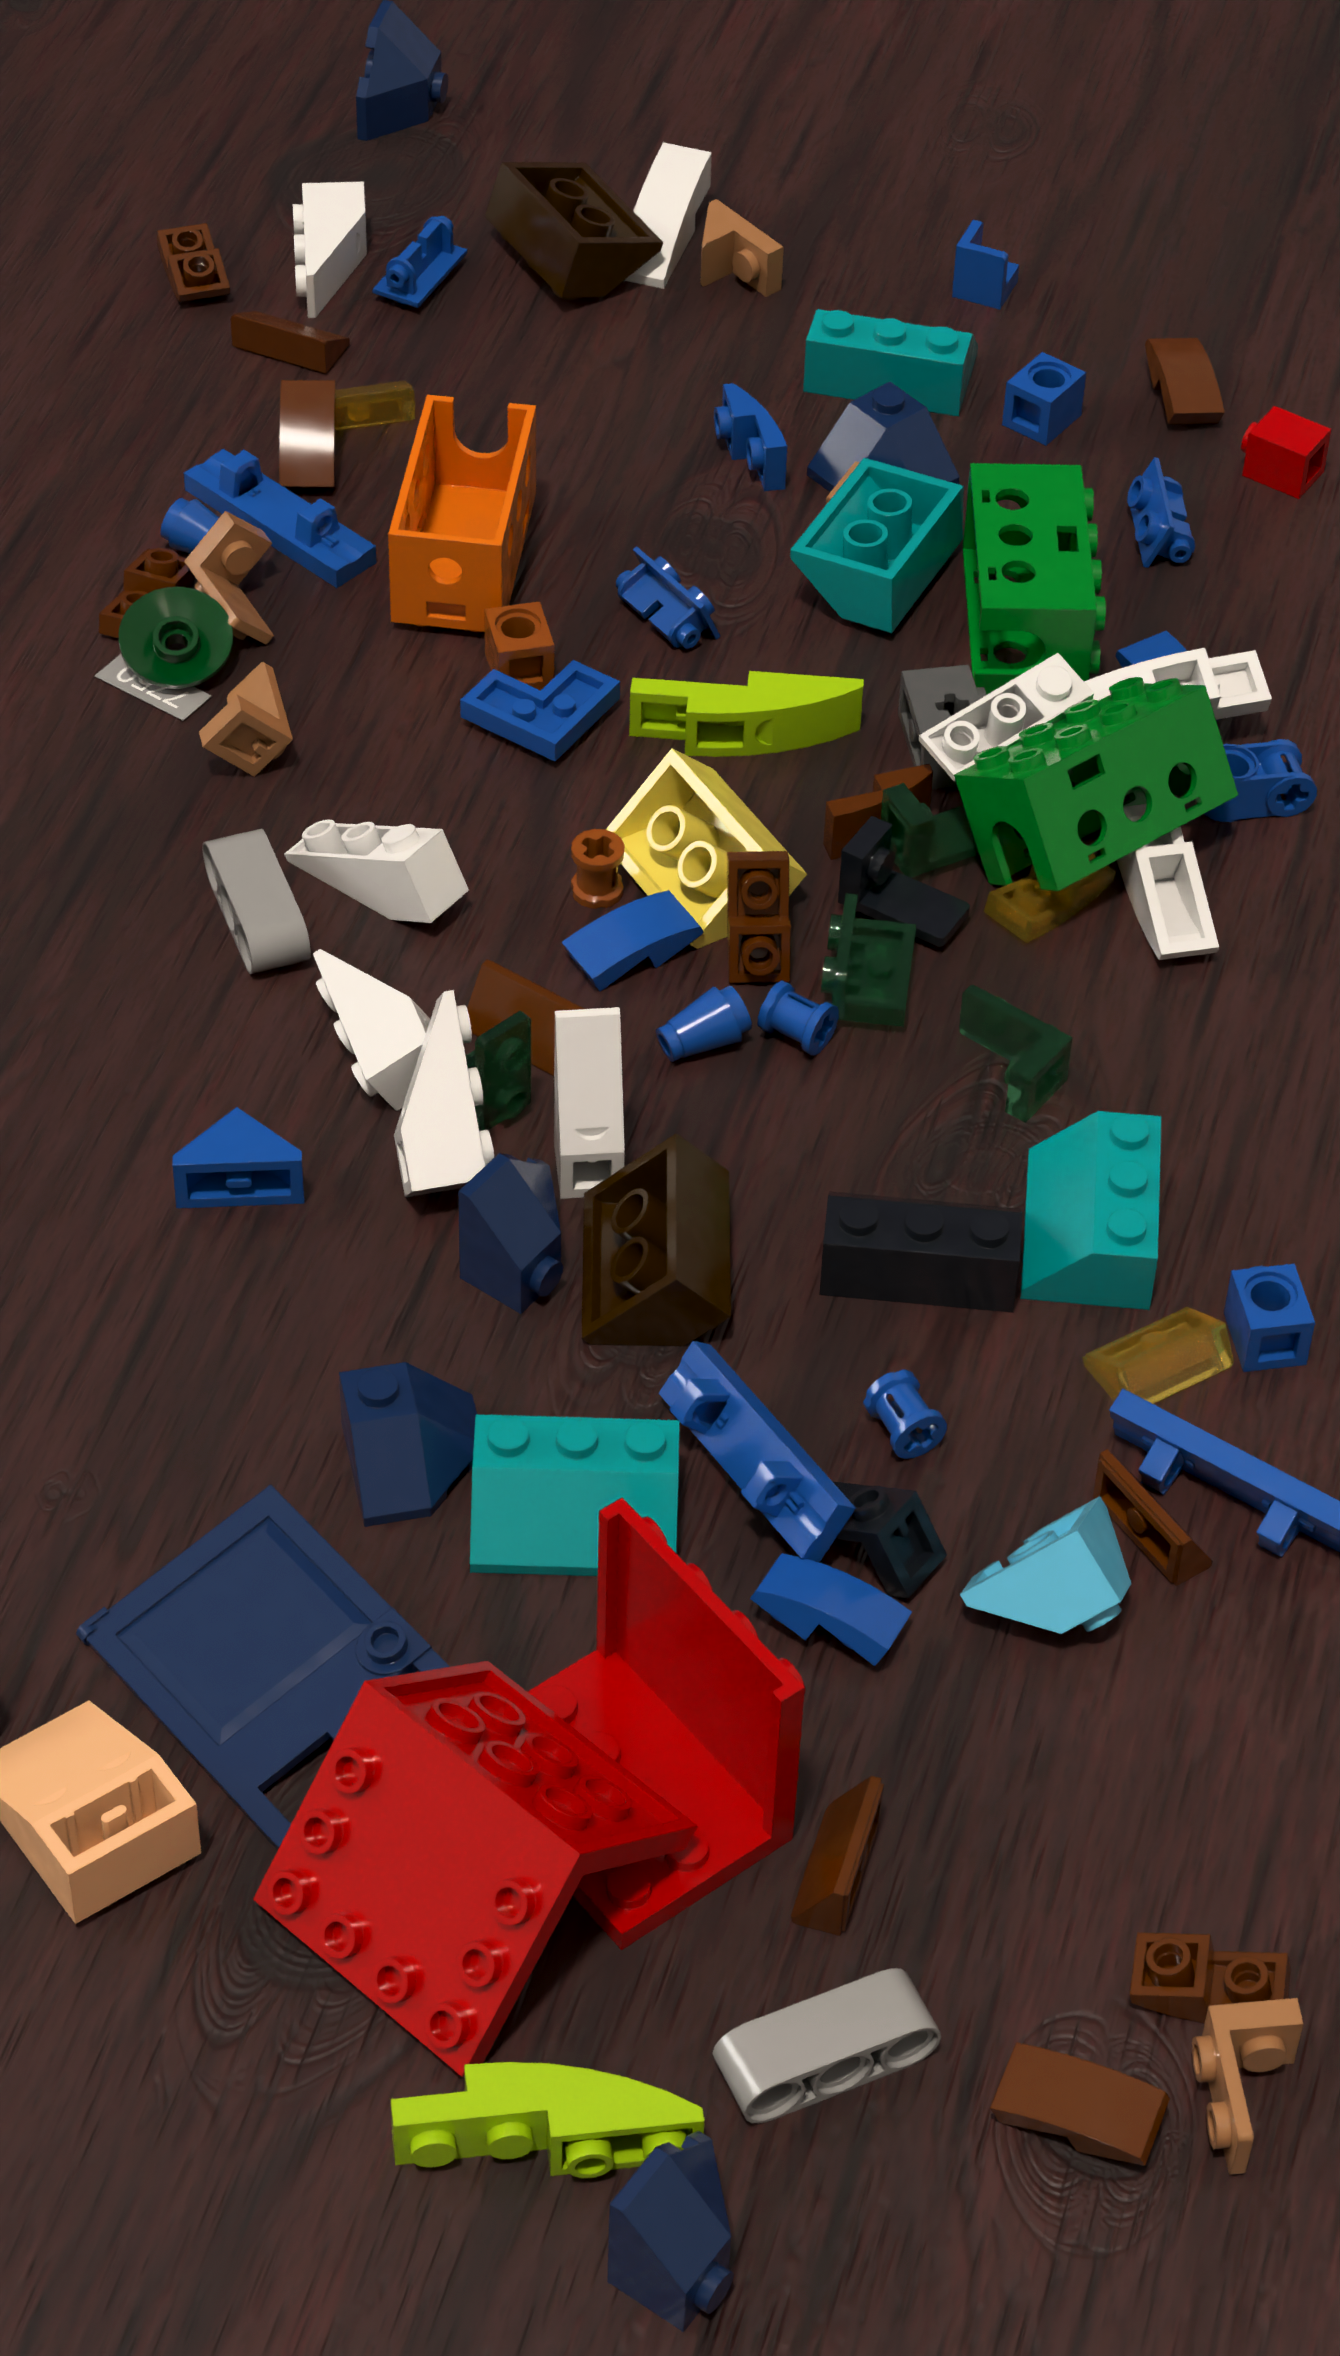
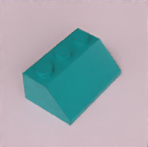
(860, 353)
(881, 542)
(1094, 1213)
(550, 1476)

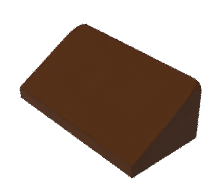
(287, 340)
(503, 993)
(1148, 1522)
(839, 1858)

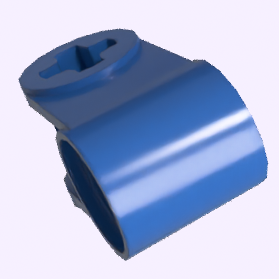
(1261, 779)

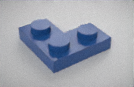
(543, 719)

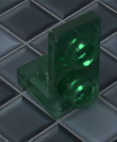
(924, 839)
(1035, 1049)
(504, 1070)

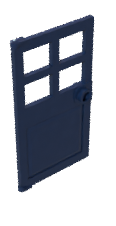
(255, 1648)

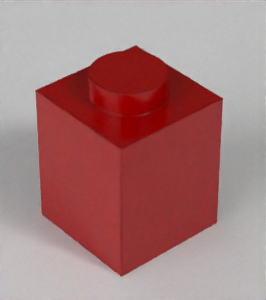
(1285, 451)

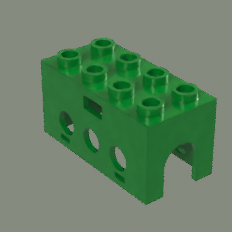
(1047, 553)
(1133, 742)

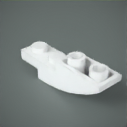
(1232, 681)

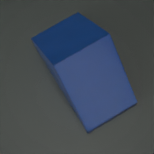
(238, 1166)

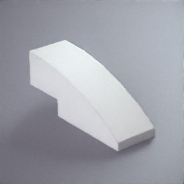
(669, 206)
(1168, 894)

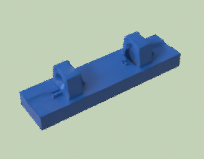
(294, 526)
(1182, 1446)
(756, 1451)

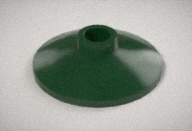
(170, 618)

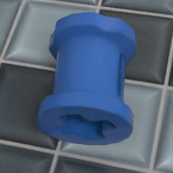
(798, 1018)
(905, 1414)

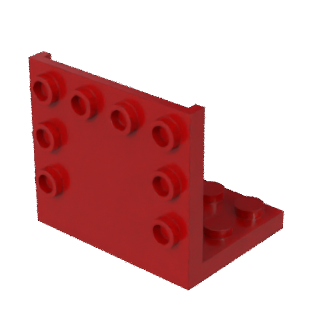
(689, 1711)
(453, 1847)

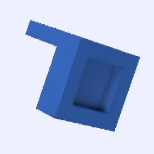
(982, 272)

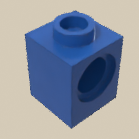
(1044, 398)
(1269, 1317)

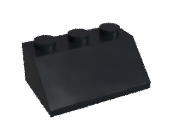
(921, 1251)

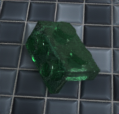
(870, 967)

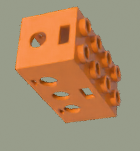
(460, 521)

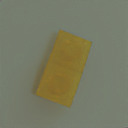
(1033, 911)

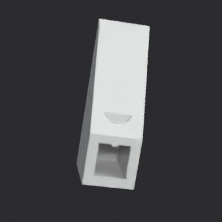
(327, 239)
(1001, 715)
(388, 868)
(375, 1025)
(587, 1098)
(438, 1123)

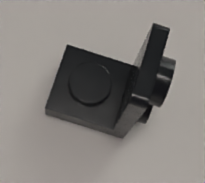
(891, 895)
(894, 1535)

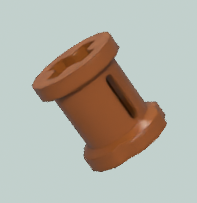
(597, 875)

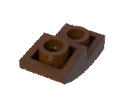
(192, 262)
(1186, 380)
(307, 434)
(149, 572)
(849, 814)
(758, 916)
(1185, 1975)
(1084, 2101)

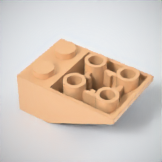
(94, 1809)

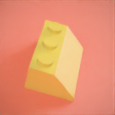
(681, 835)

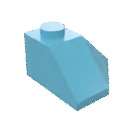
(1059, 1576)

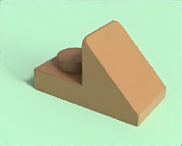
(739, 248)

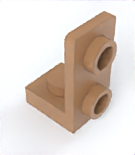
(222, 563)
(251, 725)
(1248, 2037)

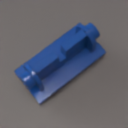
(422, 264)
(1159, 516)
(682, 611)

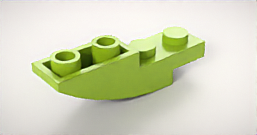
(737, 720)
(576, 2113)

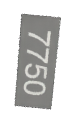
(176, 702)

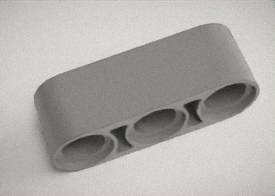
(256, 901)
(826, 2045)

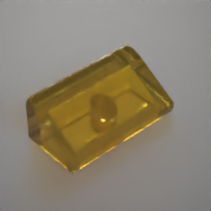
(374, 405)
(1163, 1356)

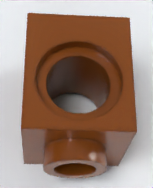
(520, 643)

